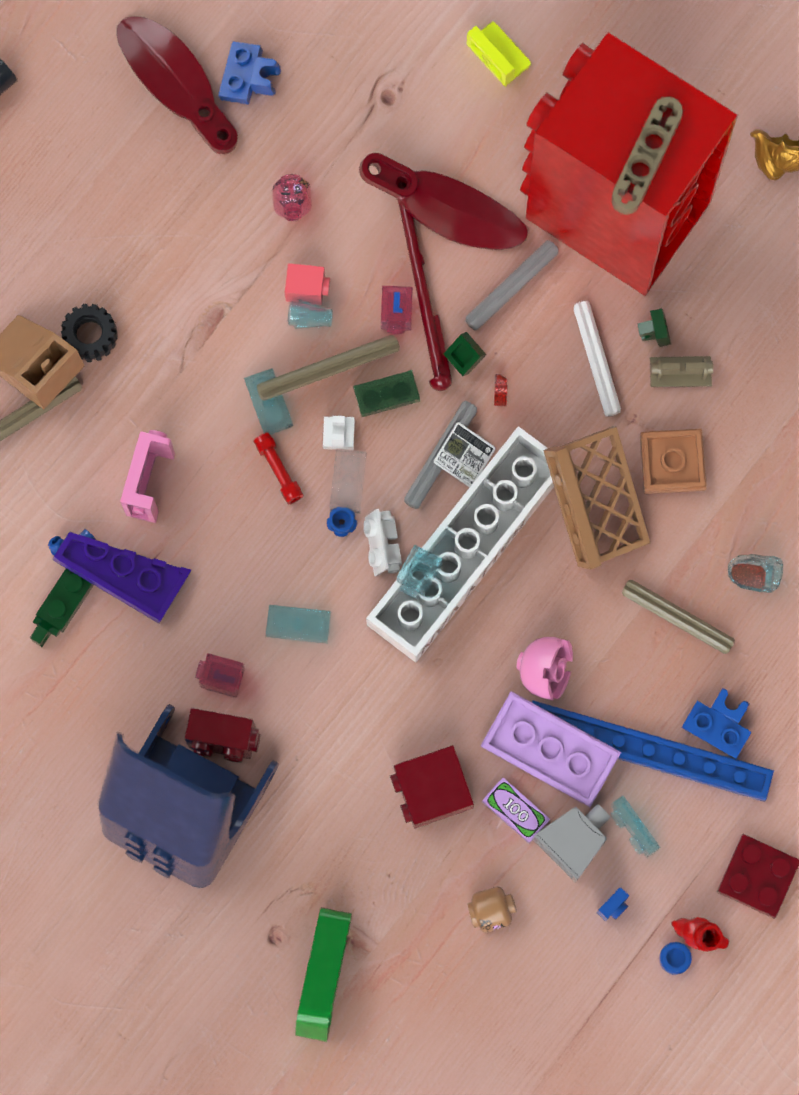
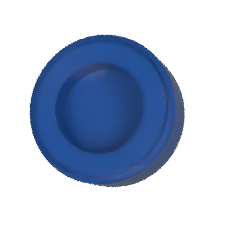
(675, 958)

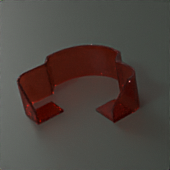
(500, 393)

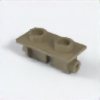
(681, 371)

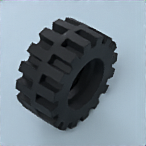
(85, 315)

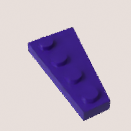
(131, 578)

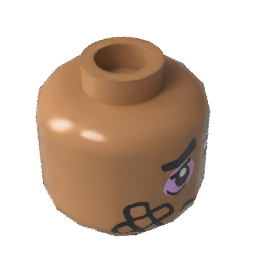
(491, 909)

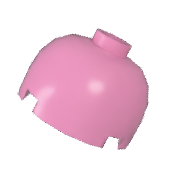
(544, 667)

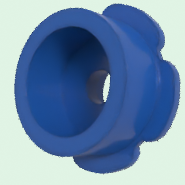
(341, 529)

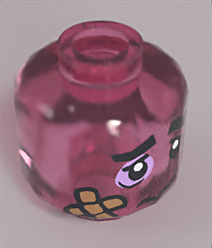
(291, 197)

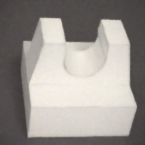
(338, 432)

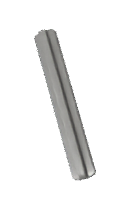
(512, 285)
(430, 470)

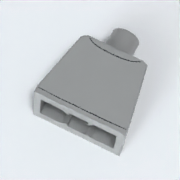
(574, 839)

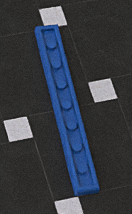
(674, 757)

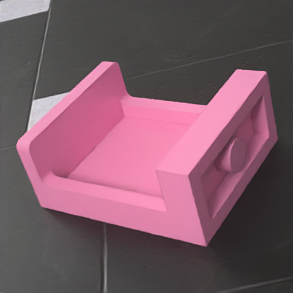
(133, 498)

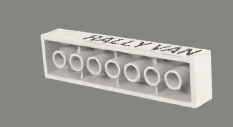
(468, 544)

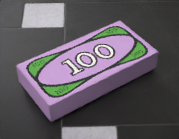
(515, 810)

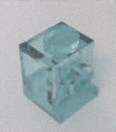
(420, 561)

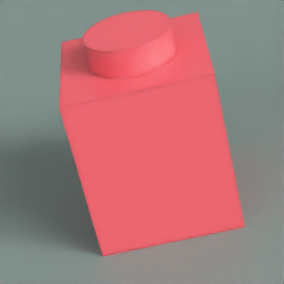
(306, 283)

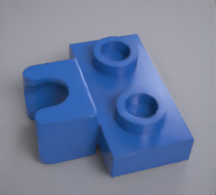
(247, 73)
(719, 725)

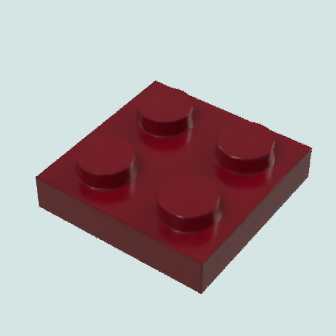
(758, 876)

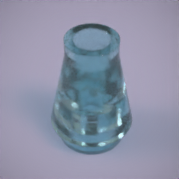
(308, 315)

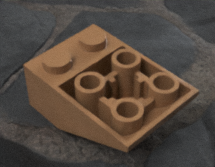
(37, 360)

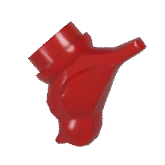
(700, 934)

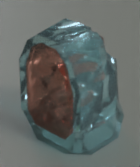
(756, 572)

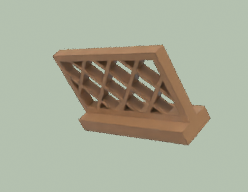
(572, 501)

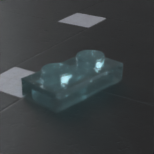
(272, 412)
(298, 624)
(641, 838)

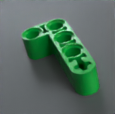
(322, 974)

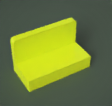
(497, 52)

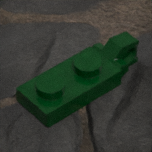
(60, 606)

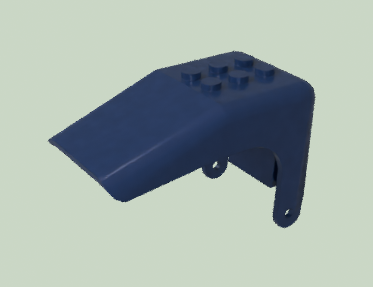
(175, 806)

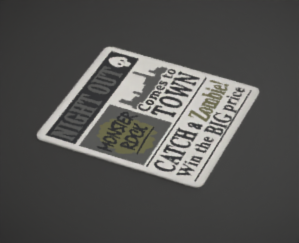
(464, 454)

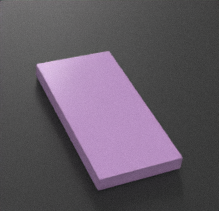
(550, 749)

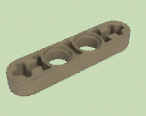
(646, 155)

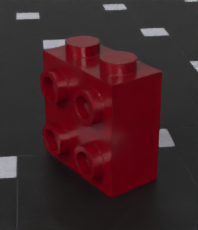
(221, 734)
(432, 787)

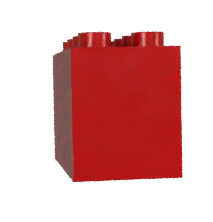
(586, 142)

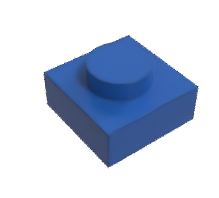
(614, 905)

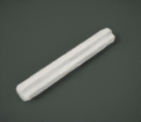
(597, 358)

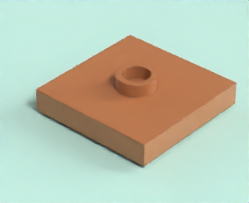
(673, 461)

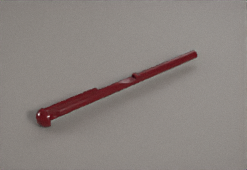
(432, 328)

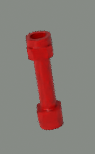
(266, 446)

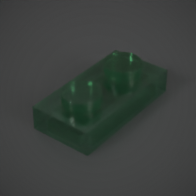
(386, 393)

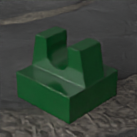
(655, 328)
(464, 354)

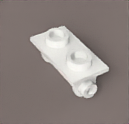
(379, 529)

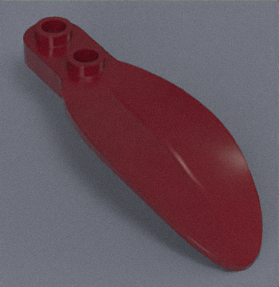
(174, 78)
(447, 205)

